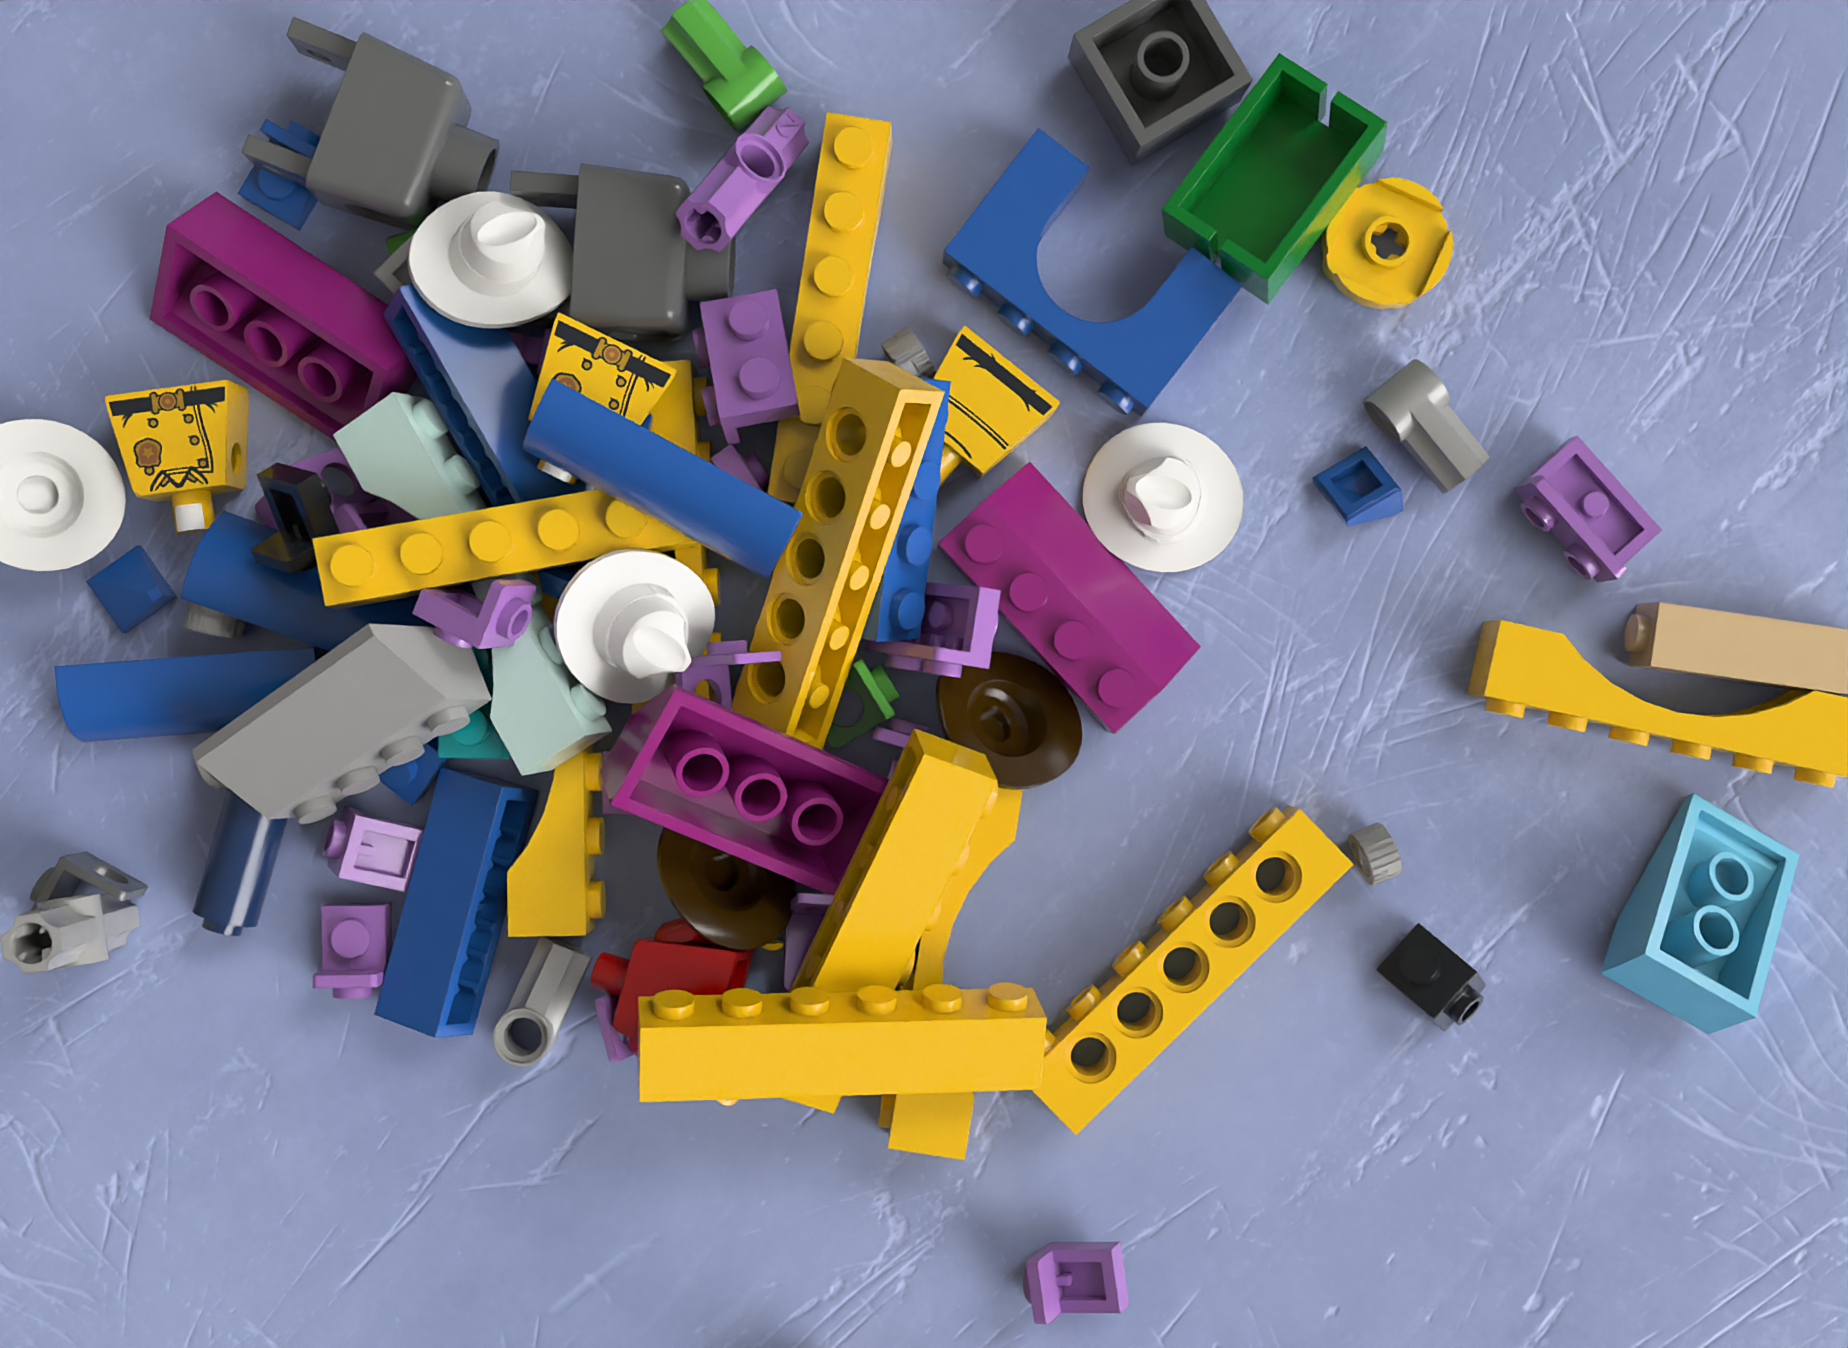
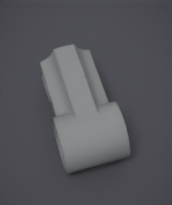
(1416, 412)
(544, 997)

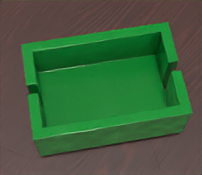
(1274, 178)

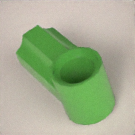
(733, 76)

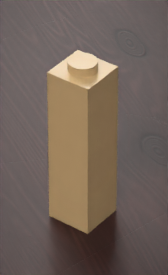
(1738, 648)

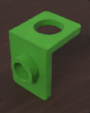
(876, 694)

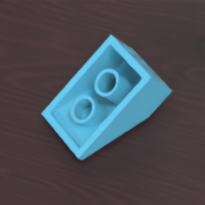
(1704, 918)

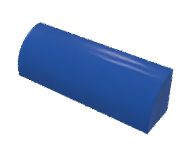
(480, 394)
(660, 479)
(291, 604)
(171, 693)
(455, 903)

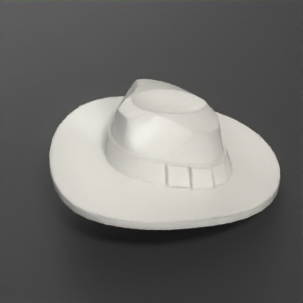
(491, 261)
(56, 495)
(1163, 497)
(632, 623)

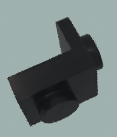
(301, 512)
(1434, 978)

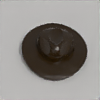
(1014, 717)
(722, 894)

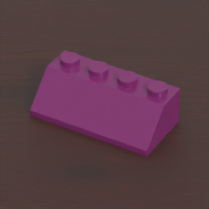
(276, 316)
(1070, 598)
(742, 787)

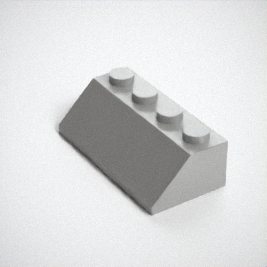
(345, 721)

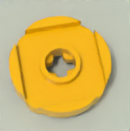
(1421, 232)

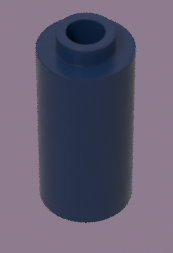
(238, 867)

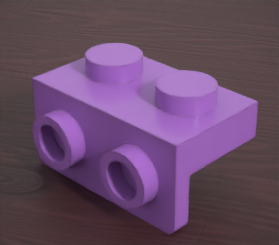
(748, 362)
(1586, 511)
(954, 632)

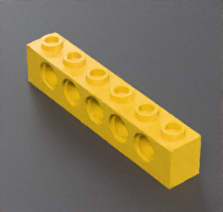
(840, 547)
(1310, 867)

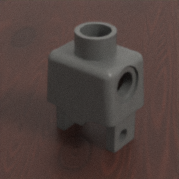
(391, 136)
(629, 260)

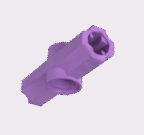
(742, 179)

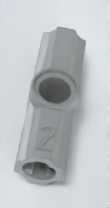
(69, 932)

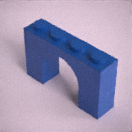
(998, 258)

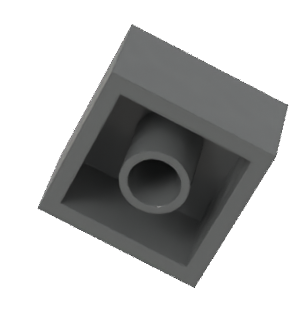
(1158, 71)

